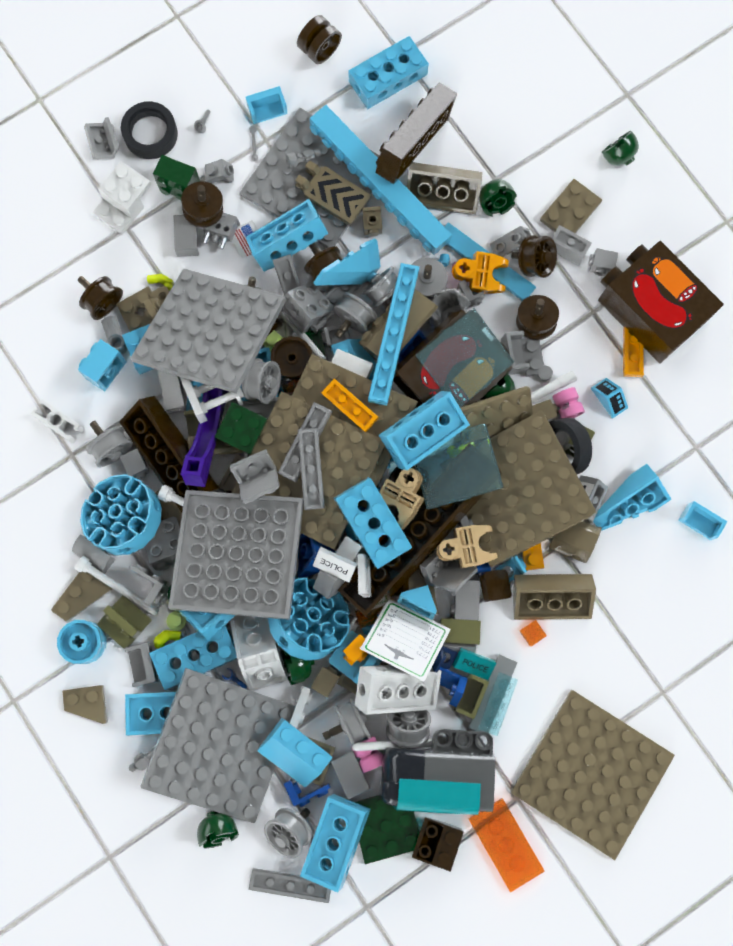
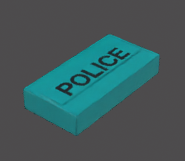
(474, 664)

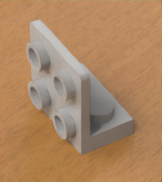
(305, 305)

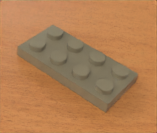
(500, 411)

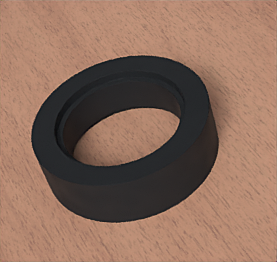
(142, 110)
(580, 439)

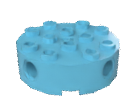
(121, 515)
(314, 625)

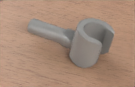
(202, 121)

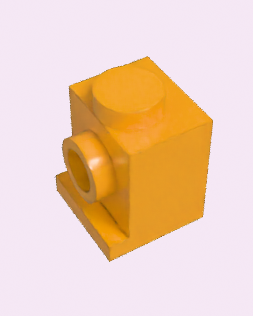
(353, 651)

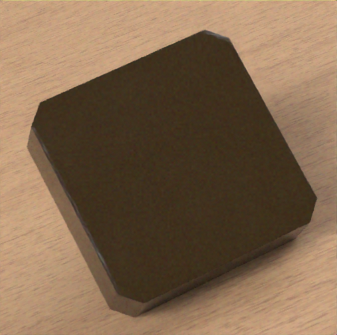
(495, 585)

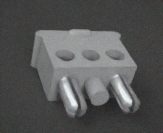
(223, 229)

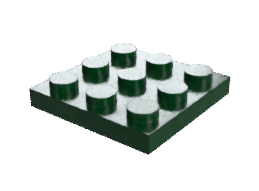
(386, 831)

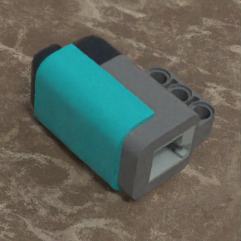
(441, 779)

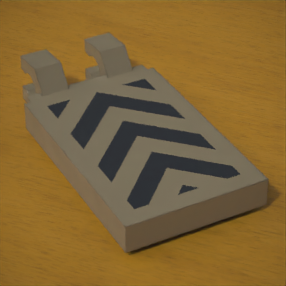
(333, 193)

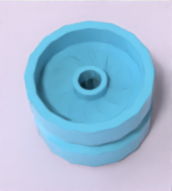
(70, 644)

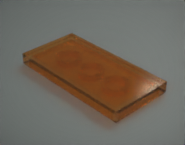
(506, 845)

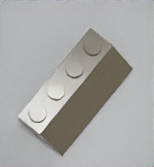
(445, 187)
(419, 313)
(553, 596)

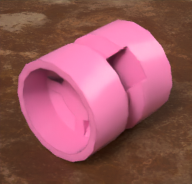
(565, 398)
(369, 759)

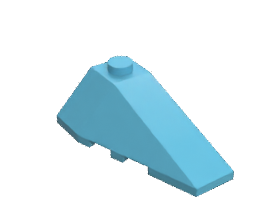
(354, 268)
(637, 494)

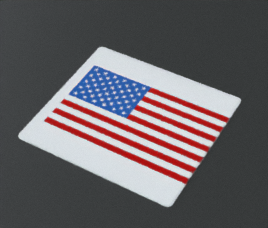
(240, 238)

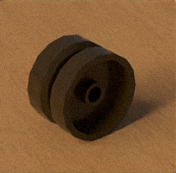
(319, 39)
(288, 349)

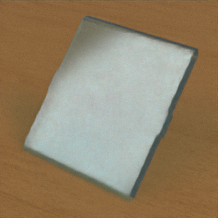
(465, 357)
(460, 468)

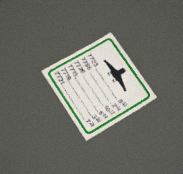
(405, 639)

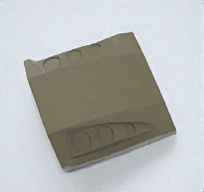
(577, 541)

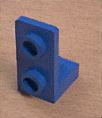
(455, 683)
(293, 790)

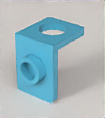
(516, 564)

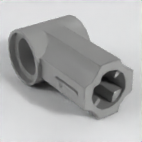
(114, 333)

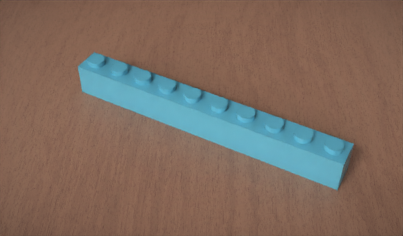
(396, 196)

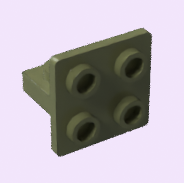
(124, 621)

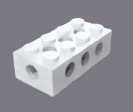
(392, 690)

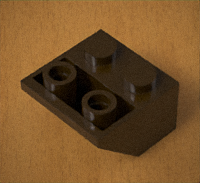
(438, 843)

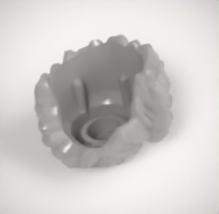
(448, 302)

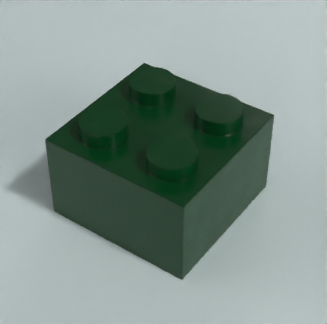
(174, 176)
(241, 428)

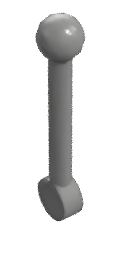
(252, 129)

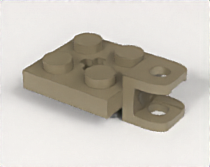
(130, 306)

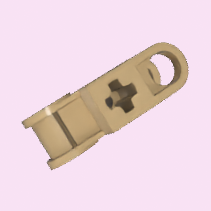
(407, 490)
(466, 546)

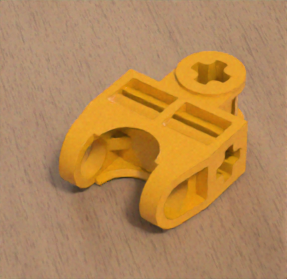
(480, 272)

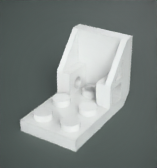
(257, 652)

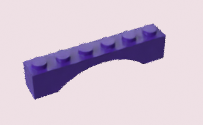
(200, 455)

